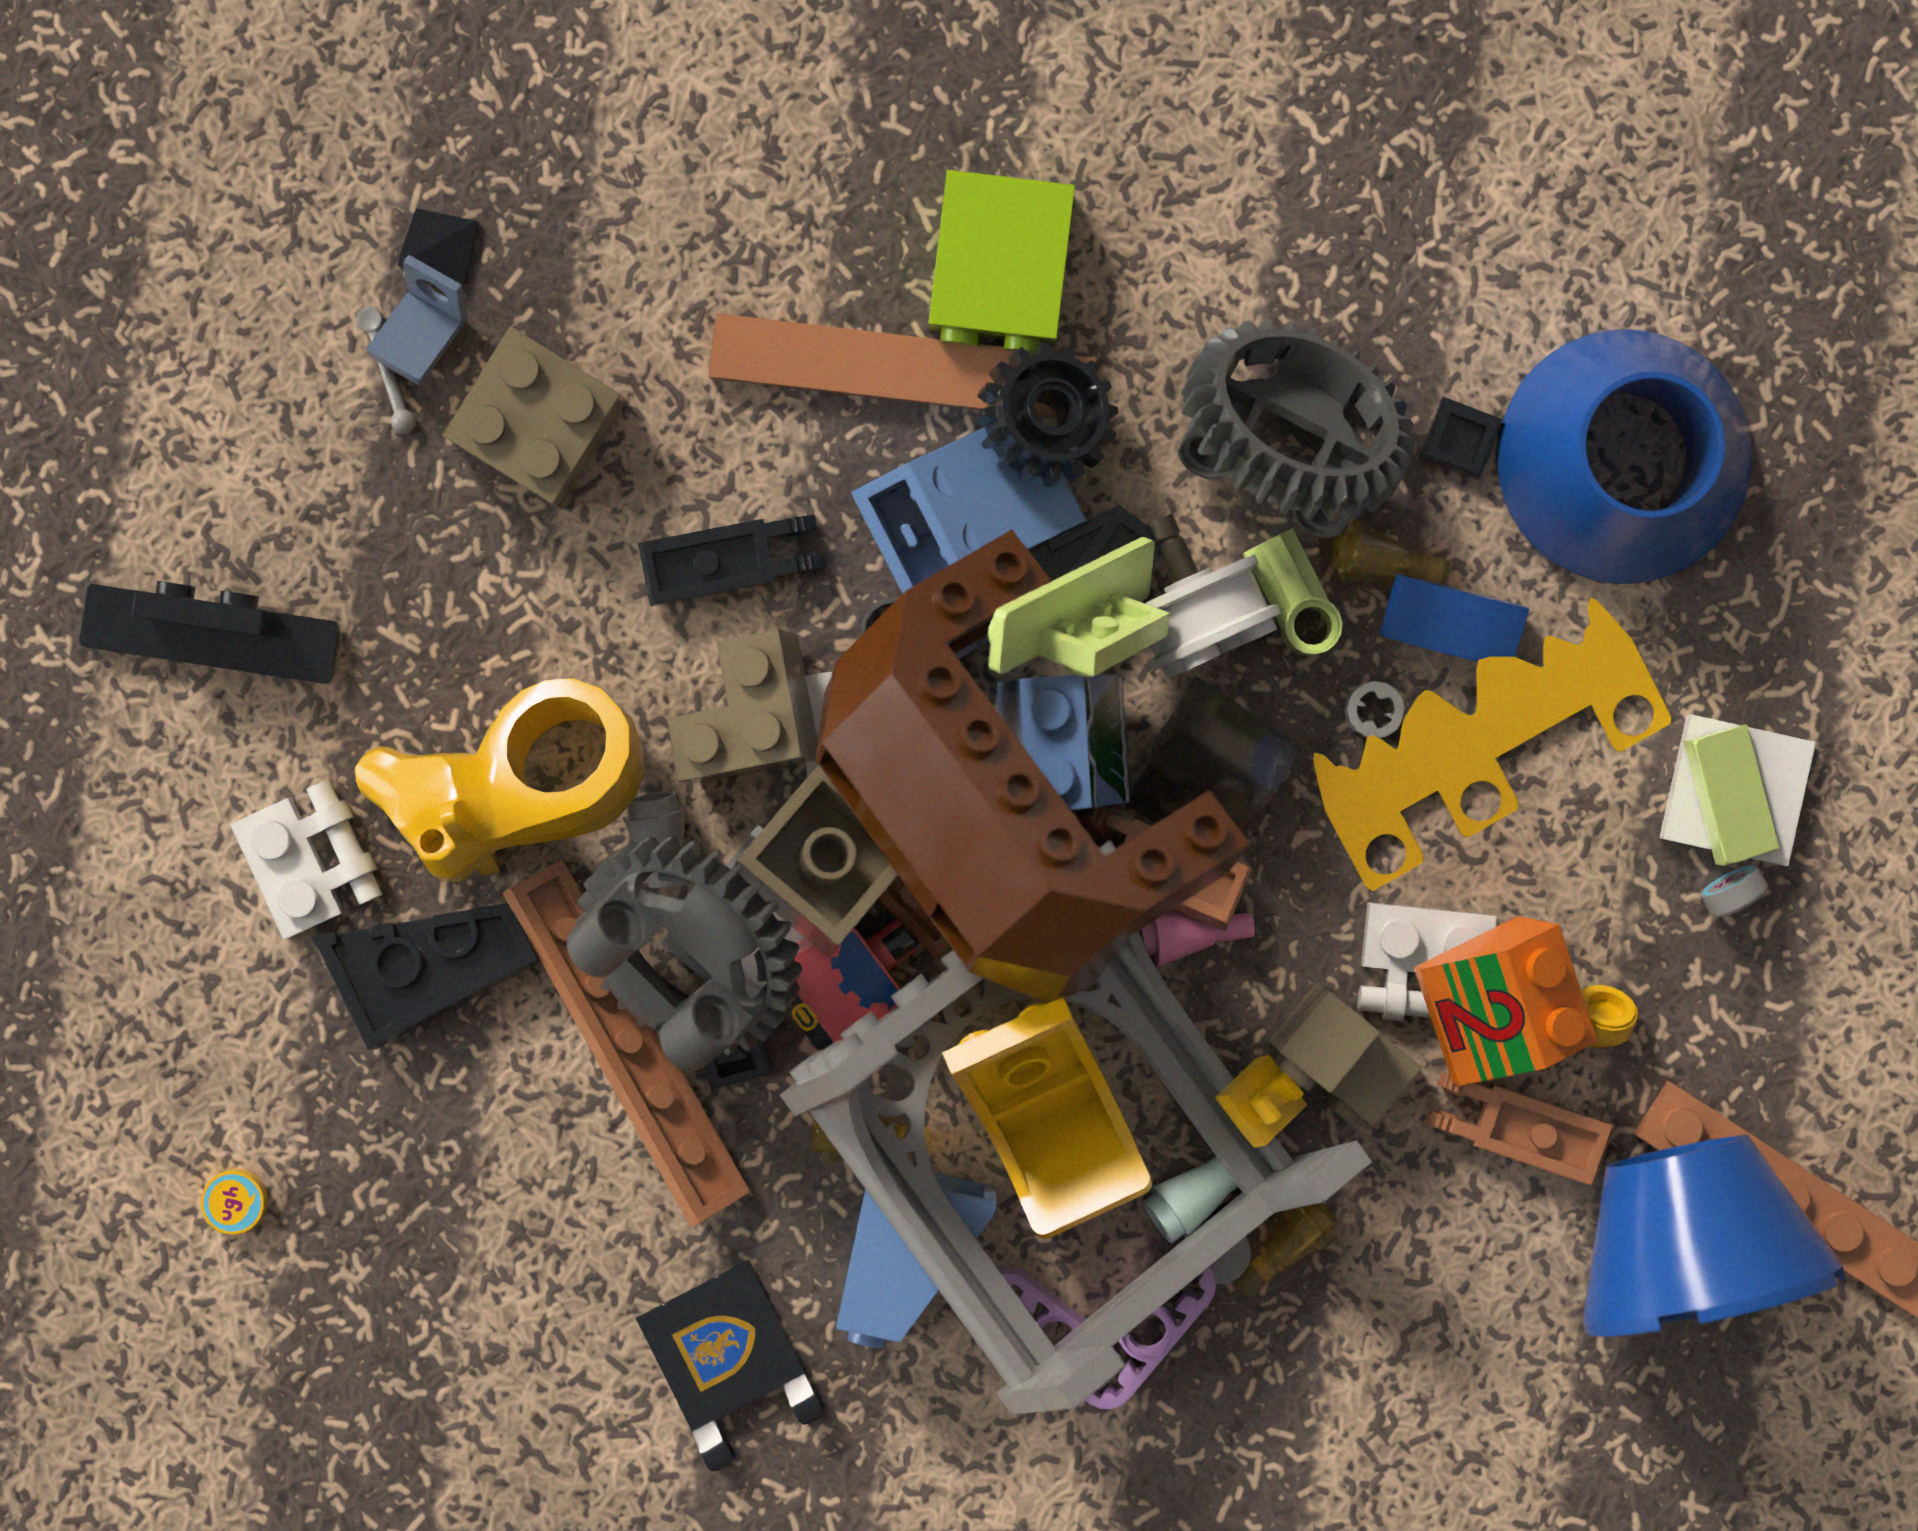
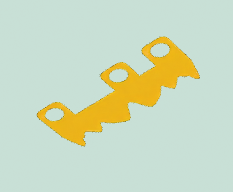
(1452, 750)

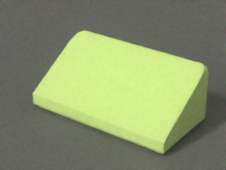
(1731, 795)

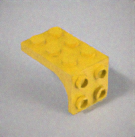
(1050, 1117)

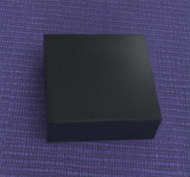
(1460, 438)

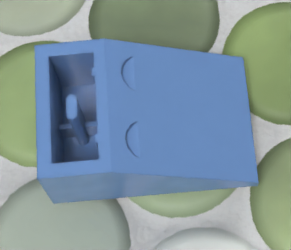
(955, 504)

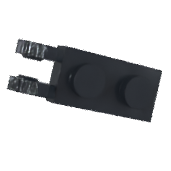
(722, 559)

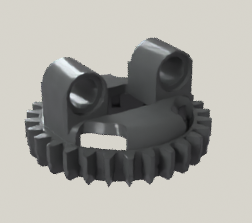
(1312, 390)
(715, 924)

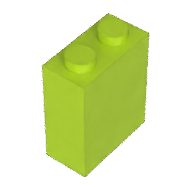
(1000, 260)

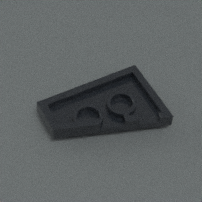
(424, 967)

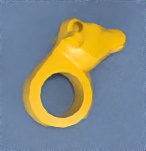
(471, 805)

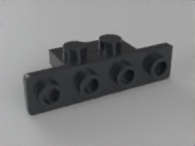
(209, 633)

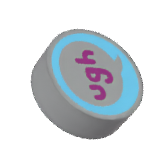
(1734, 891)

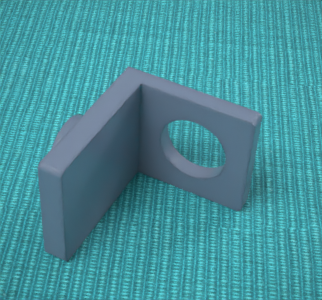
(420, 324)

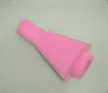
(1180, 935)

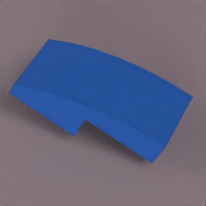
(1452, 620)

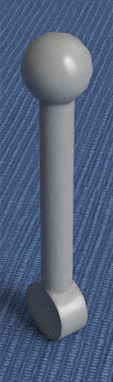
(403, 420)

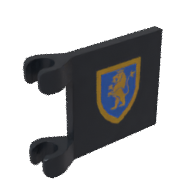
(723, 1351)

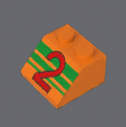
(1506, 1002)

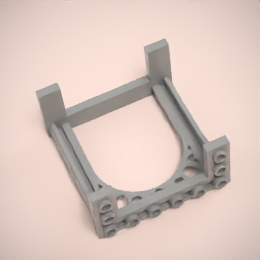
(1036, 1373)

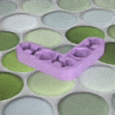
(1131, 1376)

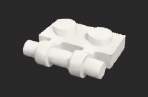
(288, 864)
(1403, 938)

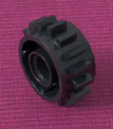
(1070, 391)

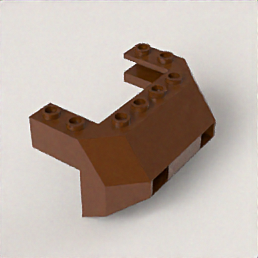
(973, 813)

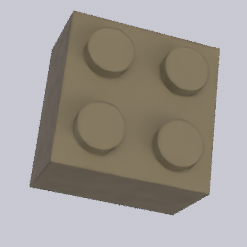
(535, 417)
(817, 864)

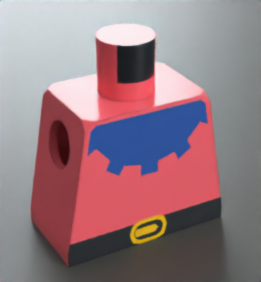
(849, 982)

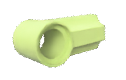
(1291, 582)

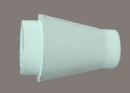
(1188, 1199)

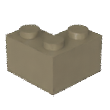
(765, 718)
(1345, 1055)

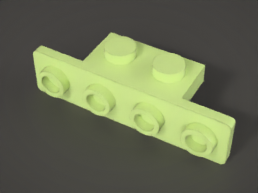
(1083, 617)

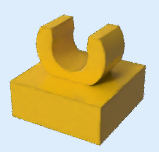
(1261, 1100)

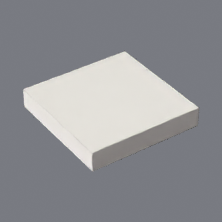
(1784, 772)

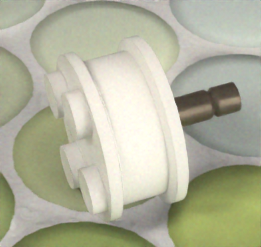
(1205, 606)

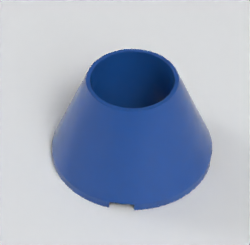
(1548, 473)
(1699, 1237)

